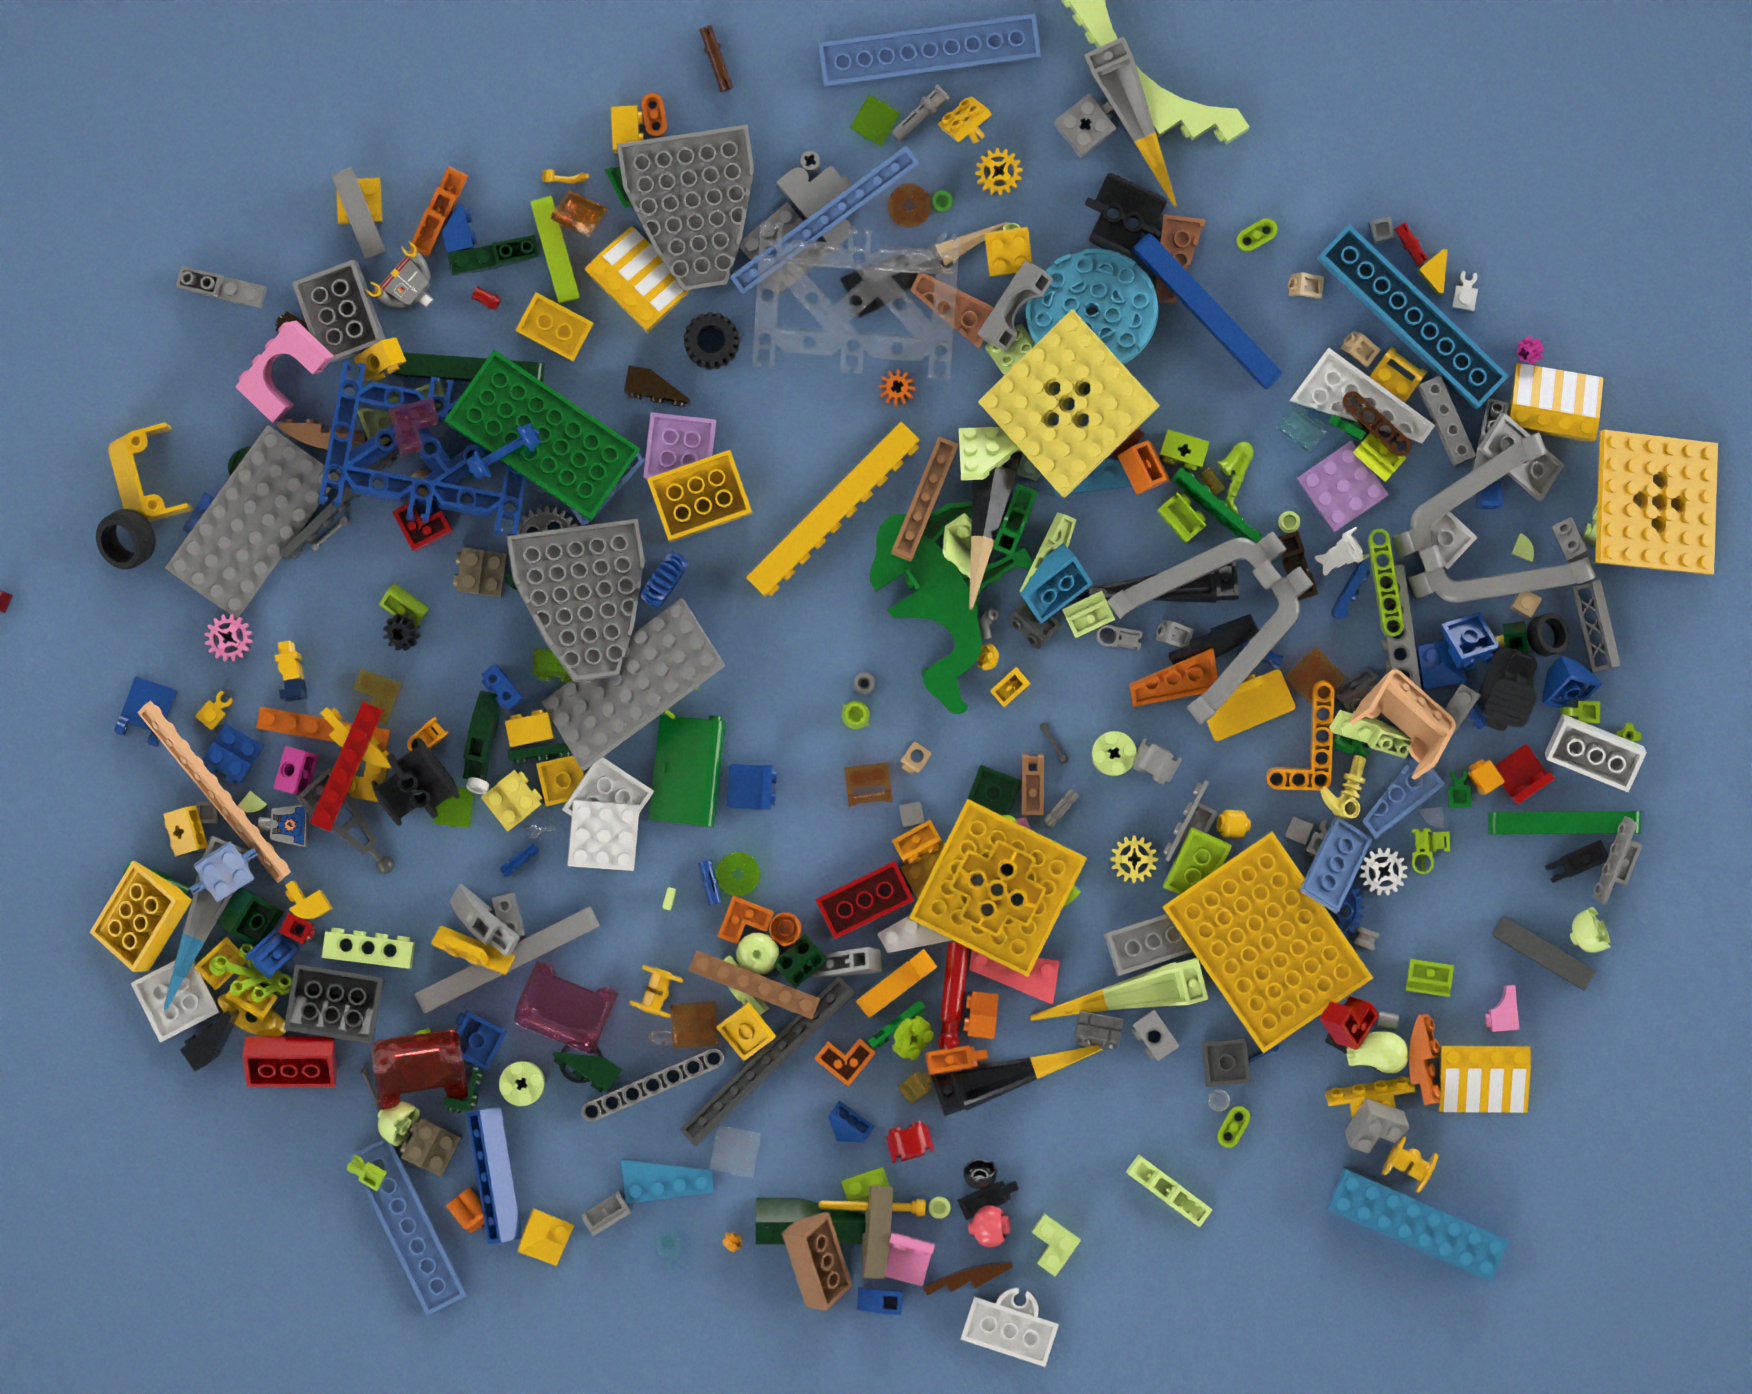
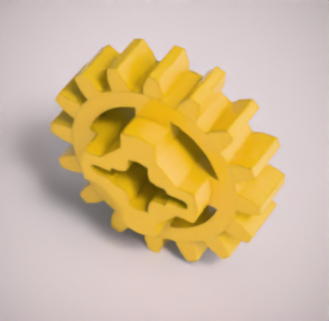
(990, 164)

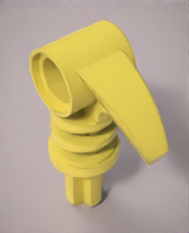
(1349, 795)

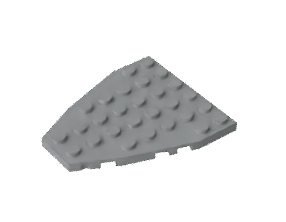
(692, 199)
(582, 592)

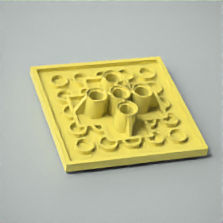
(1026, 403)

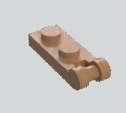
(1032, 785)

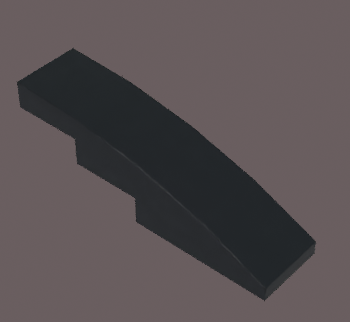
(1221, 639)

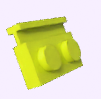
(1378, 457)

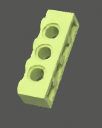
(333, 950)

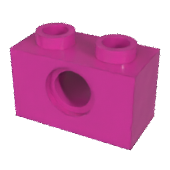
(295, 770)

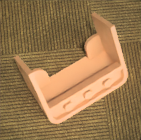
(1413, 714)

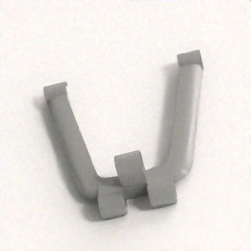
(1260, 557)
(1435, 577)

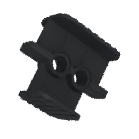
(1130, 202)
(1507, 690)
(425, 775)

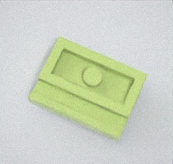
(1088, 614)

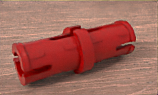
(1411, 244)

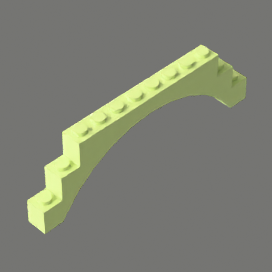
(1164, 107)

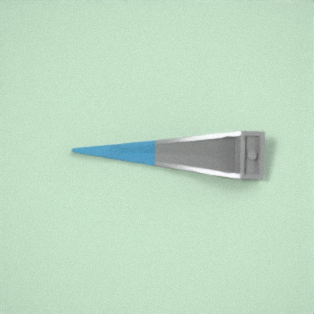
(199, 922)

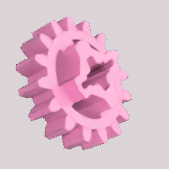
(223, 646)

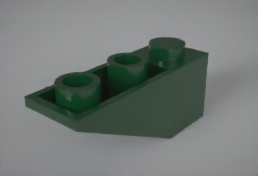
(595, 1068)

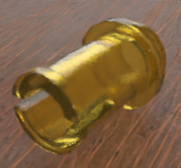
(1212, 481)

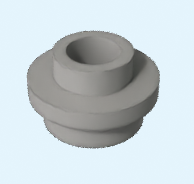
(859, 678)

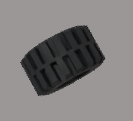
(706, 322)

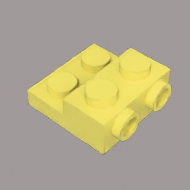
(512, 800)

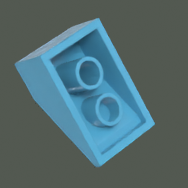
(1055, 583)

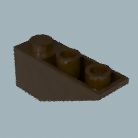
(646, 383)

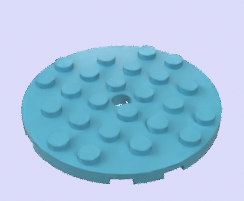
(1104, 281)

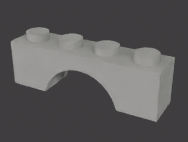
(1027, 284)

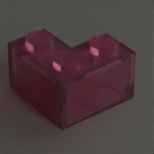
(407, 421)

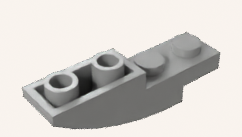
(221, 287)
(1491, 412)
(478, 919)

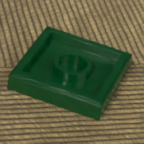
(994, 790)

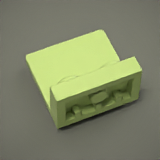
(1018, 349)
(958, 543)

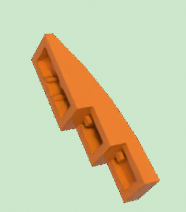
(439, 211)

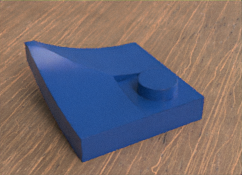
(1437, 666)

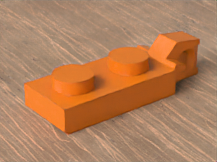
(954, 1059)

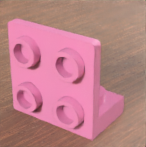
(908, 1258)

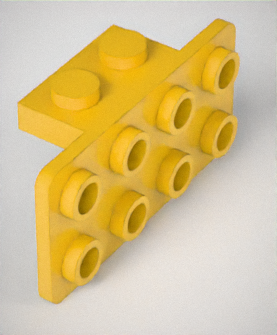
(1252, 704)

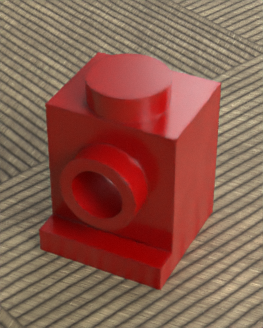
(289, 928)

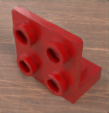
(1522, 774)

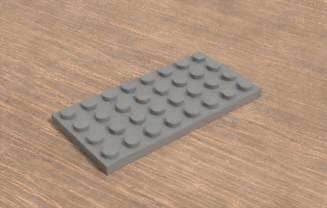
(250, 522)
(658, 669)

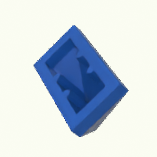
(849, 1125)

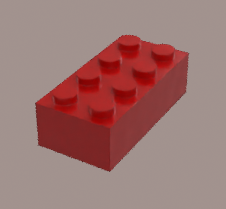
(864, 900)
(290, 1061)

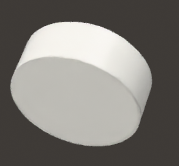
(477, 785)

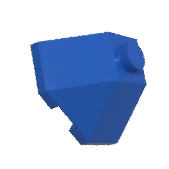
(1568, 681)

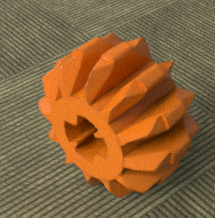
(904, 389)

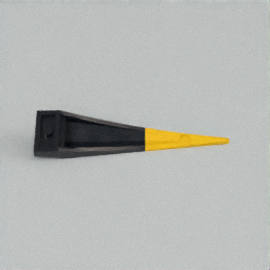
(987, 1081)

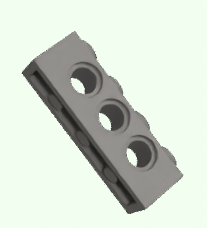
(1446, 421)

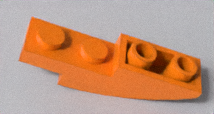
(1422, 1049)

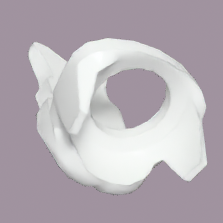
(1345, 551)

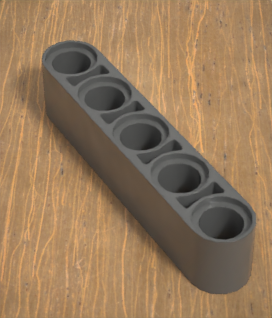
(1543, 953)

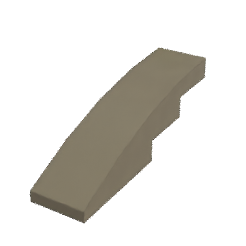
(877, 1232)

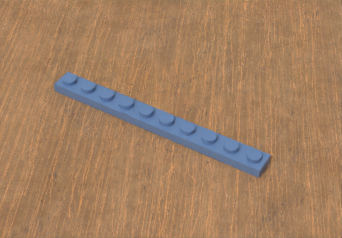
(835, 210)

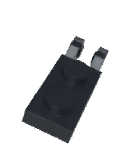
(1579, 860)

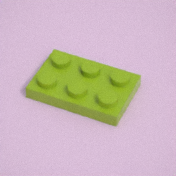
(1196, 860)

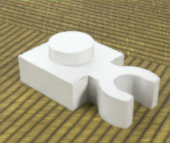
(1465, 295)

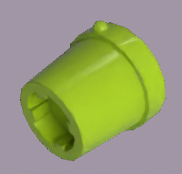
(855, 715)

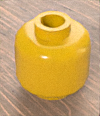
(1233, 824)

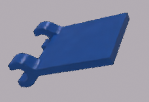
(141, 693)

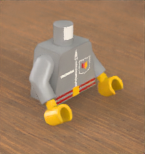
(406, 282)

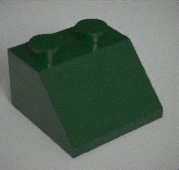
(249, 916)

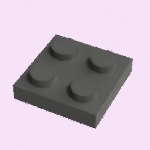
(1226, 1062)

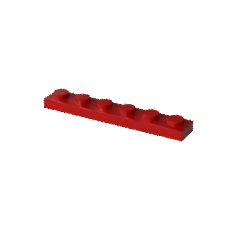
(346, 766)

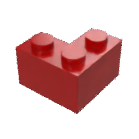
(419, 533)
(1349, 1022)

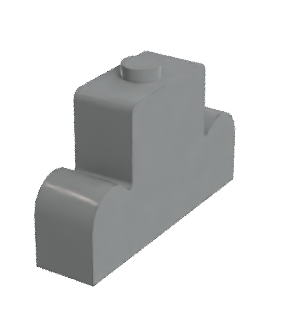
(813, 195)

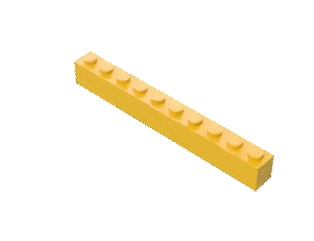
(833, 509)

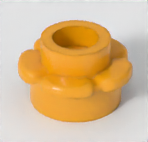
(732, 1241)

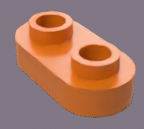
(654, 115)

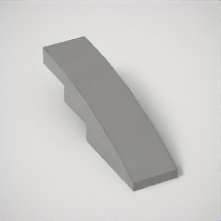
(358, 212)

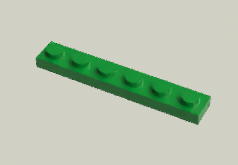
(1216, 507)

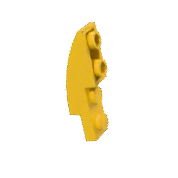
(339, 734)

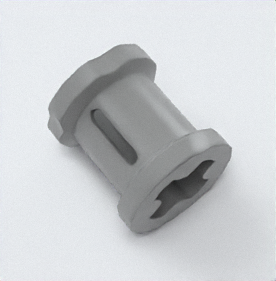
(808, 155)

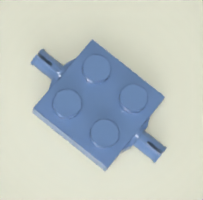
(223, 871)

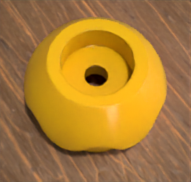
(988, 657)

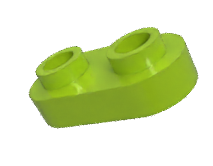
(1256, 235)
(1235, 1127)

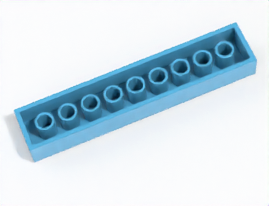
(1412, 317)

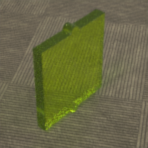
(875, 120)
(455, 811)

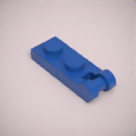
(1350, 590)

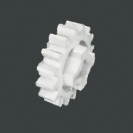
(1374, 865)

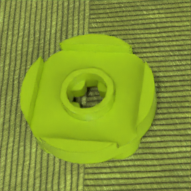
(921, 1033)

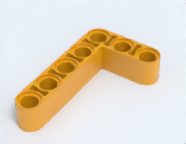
(1316, 746)

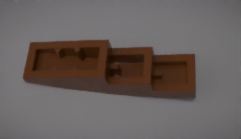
(977, 1275)

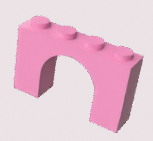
(257, 382)

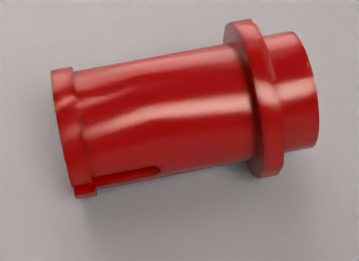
(486, 298)

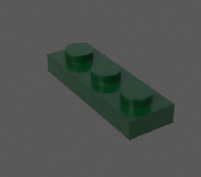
(541, 753)

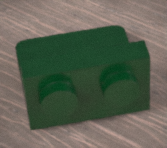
(458, 1105)

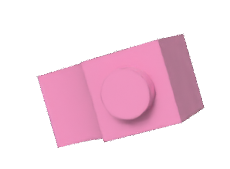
(1505, 1013)

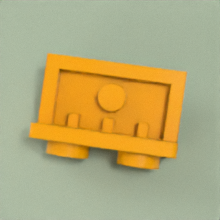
(917, 842)

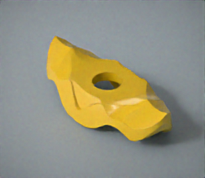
(269, 1027)

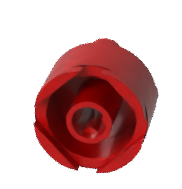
(909, 1142)

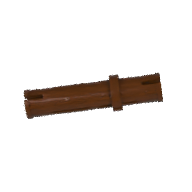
(713, 48)

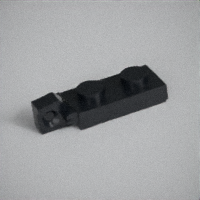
(994, 1195)

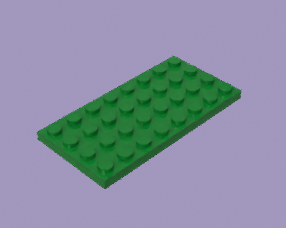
(577, 453)

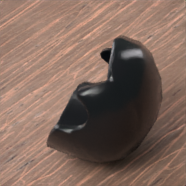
(980, 1173)

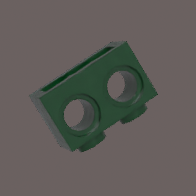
(800, 961)

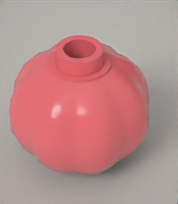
(989, 1226)

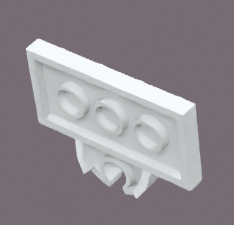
(1010, 1327)

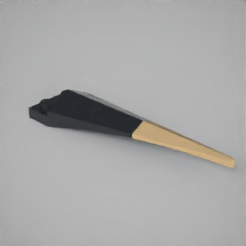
(906, 279)
(988, 507)

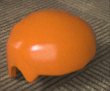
(785, 928)

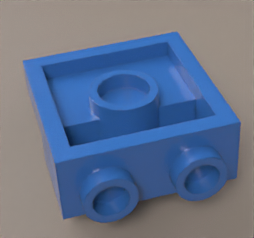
(1469, 640)
(507, 693)
(232, 754)
(478, 1038)

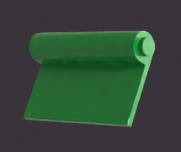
(687, 770)

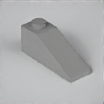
(850, 963)

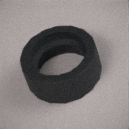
(1560, 631)

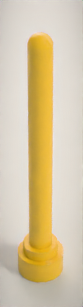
(915, 1207)

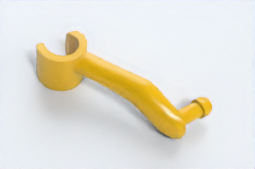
(549, 177)

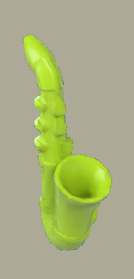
(1238, 461)

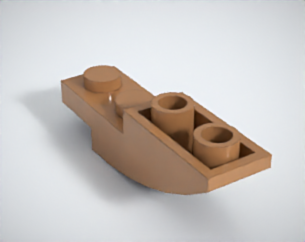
(313, 434)

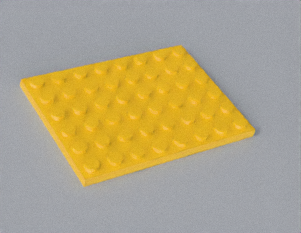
(1267, 942)

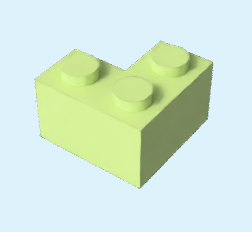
(1060, 1244)

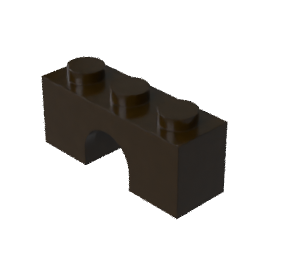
(1295, 558)

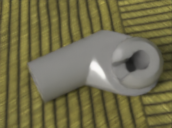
(986, 621)

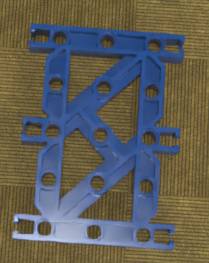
(444, 471)

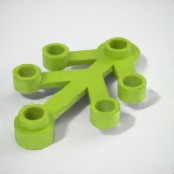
(254, 977)

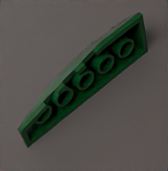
(777, 1214)

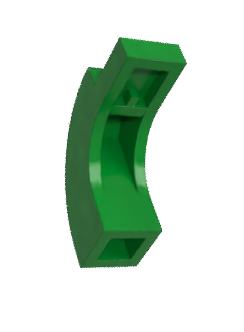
(1015, 519)

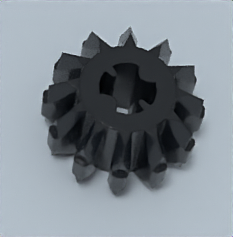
(396, 626)

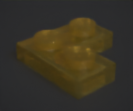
(381, 688)

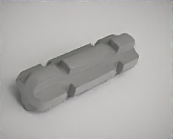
(1061, 808)

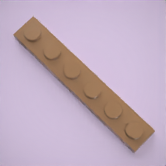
(924, 499)
(754, 984)

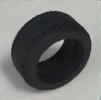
(139, 529)

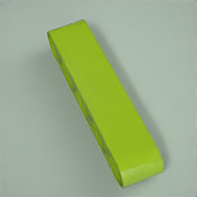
(555, 250)
(1389, 572)

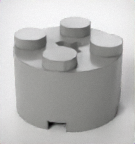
(1156, 760)

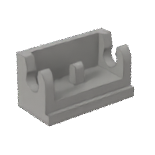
(605, 1213)

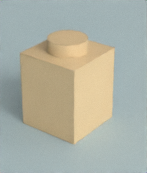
(1525, 604)

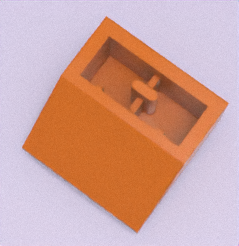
(1144, 467)

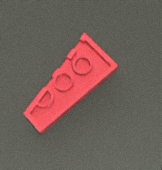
(1039, 984)

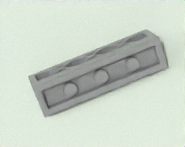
(1604, 623)

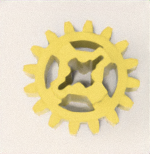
(1124, 859)

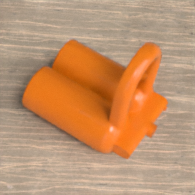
(467, 1210)

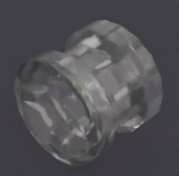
(1215, 1100)

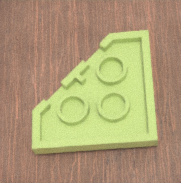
(983, 450)

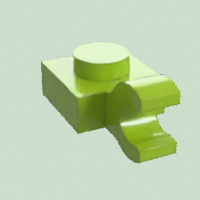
(1585, 711)
(369, 1173)

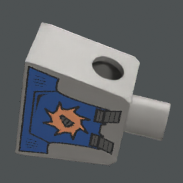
(287, 825)

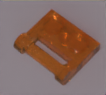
(868, 776)

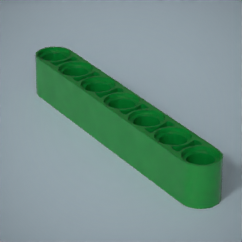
(1559, 822)

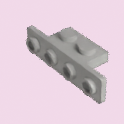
(1197, 816)
(1620, 862)

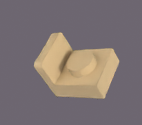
(1306, 285)
(1360, 348)

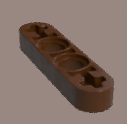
(1374, 426)

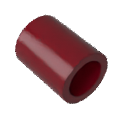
(5, 599)

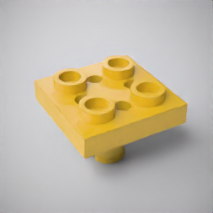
(965, 120)

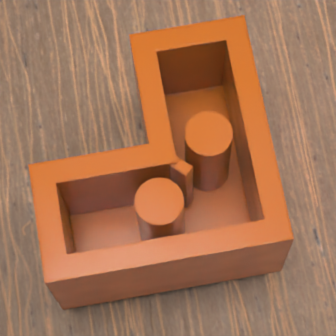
(982, 1014)
(845, 1066)

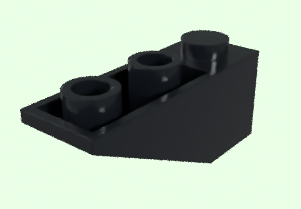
(208, 1045)

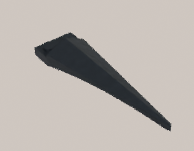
(1208, 589)

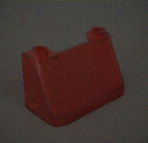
(418, 1065)

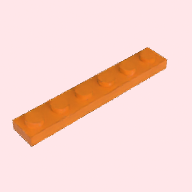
(307, 726)

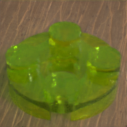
(727, 880)

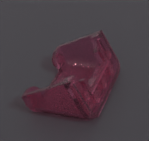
(564, 1009)

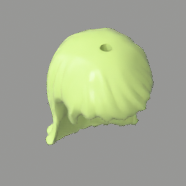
(1380, 1050)

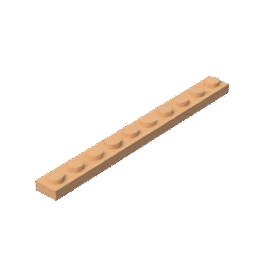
(213, 791)

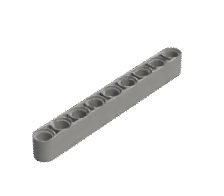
(524, 952)

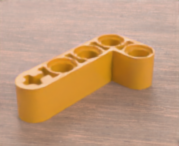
(896, 983)

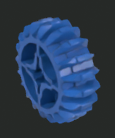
(664, 579)

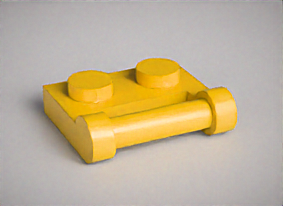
(1392, 379)

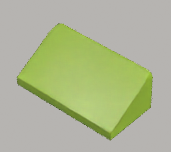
(401, 602)

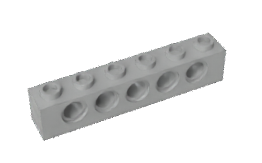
(1406, 641)

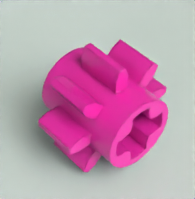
(1530, 350)

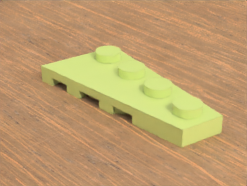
(1058, 533)

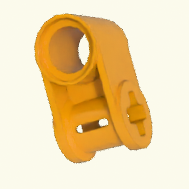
(428, 735)

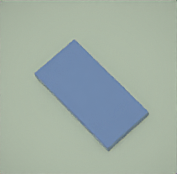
(1336, 864)

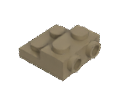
(480, 572)
(430, 1146)

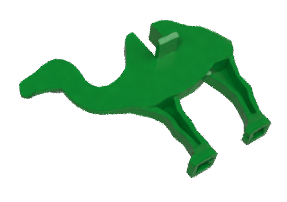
(939, 595)

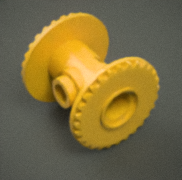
(656, 991)
(1410, 1162)

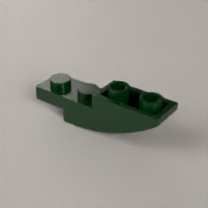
(493, 256)
(480, 736)

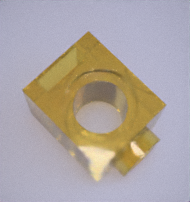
(915, 1086)

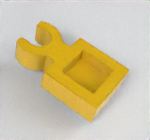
(212, 713)

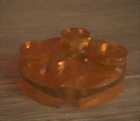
(917, 196)

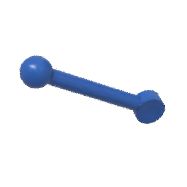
(1275, 1048)

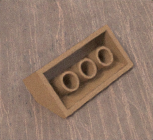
(817, 1260)

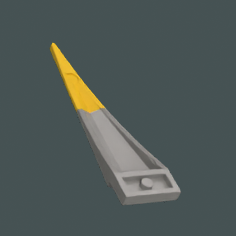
(1119, 80)

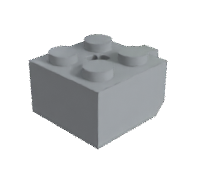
(1099, 122)

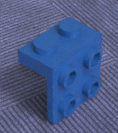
(751, 786)

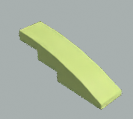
(1169, 1190)

